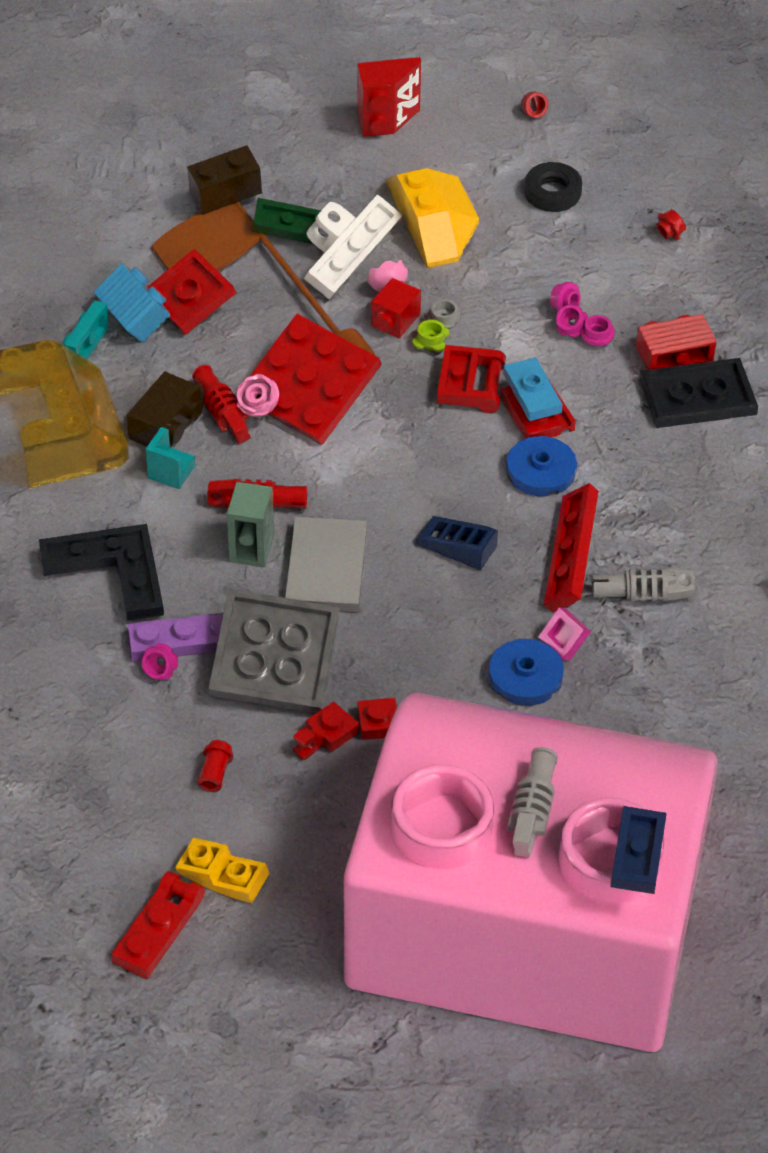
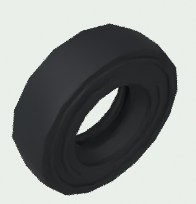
(553, 200)

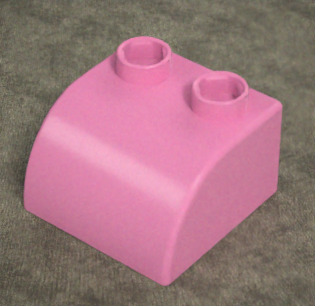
(538, 940)

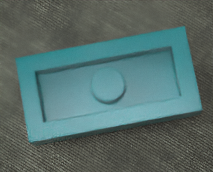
(89, 330)

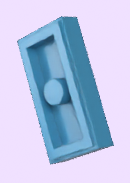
(532, 389)

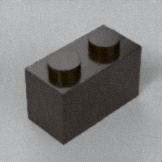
(224, 179)
(166, 404)

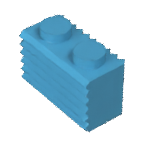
(131, 302)

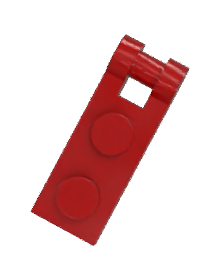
(157, 925)

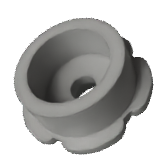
(445, 312)

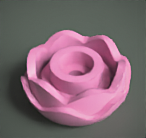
(381, 276)
(255, 386)

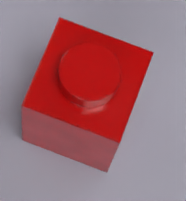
(395, 308)

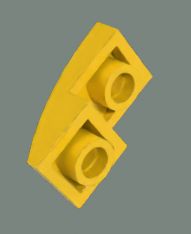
(219, 871)

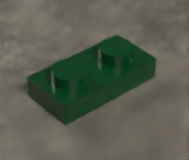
(283, 220)

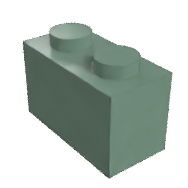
(250, 524)

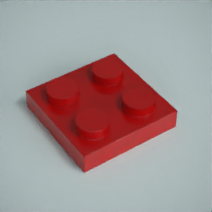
(192, 290)

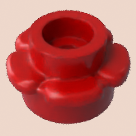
(670, 225)

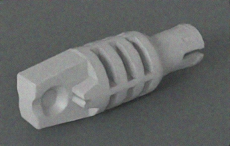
(646, 585)
(533, 802)

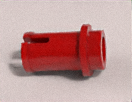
(217, 757)

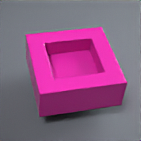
(564, 633)

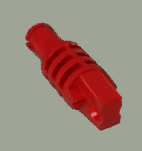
(221, 403)
(221, 491)

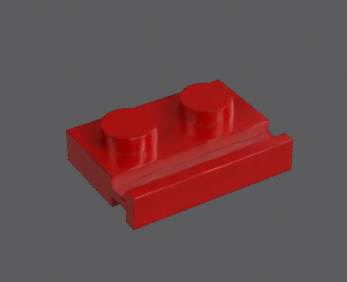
(547, 426)

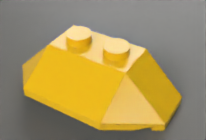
(435, 213)

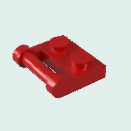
(459, 377)

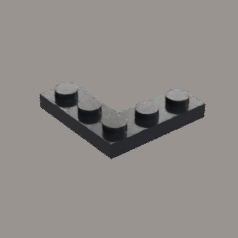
(121, 547)

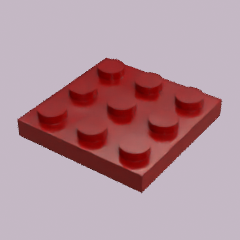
(315, 376)

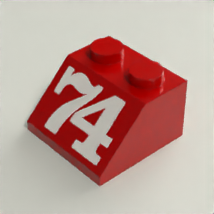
(387, 94)

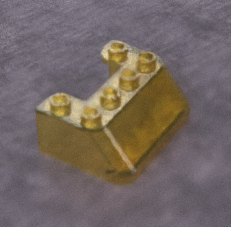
(83, 425)

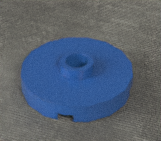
(541, 465)
(527, 685)

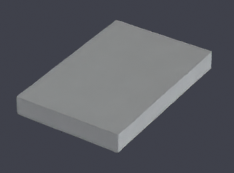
(327, 562)

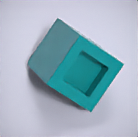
(166, 463)

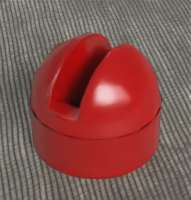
(538, 101)

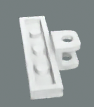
(347, 241)

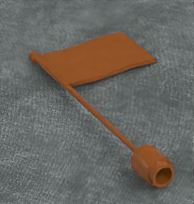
(223, 239)

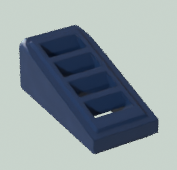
(475, 550)

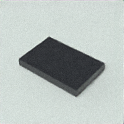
(698, 392)

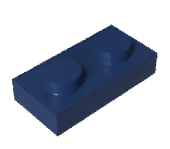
(638, 850)

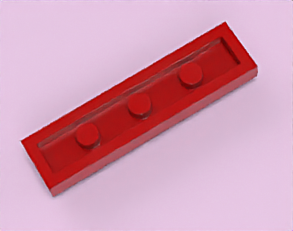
(571, 548)

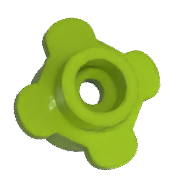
(431, 336)

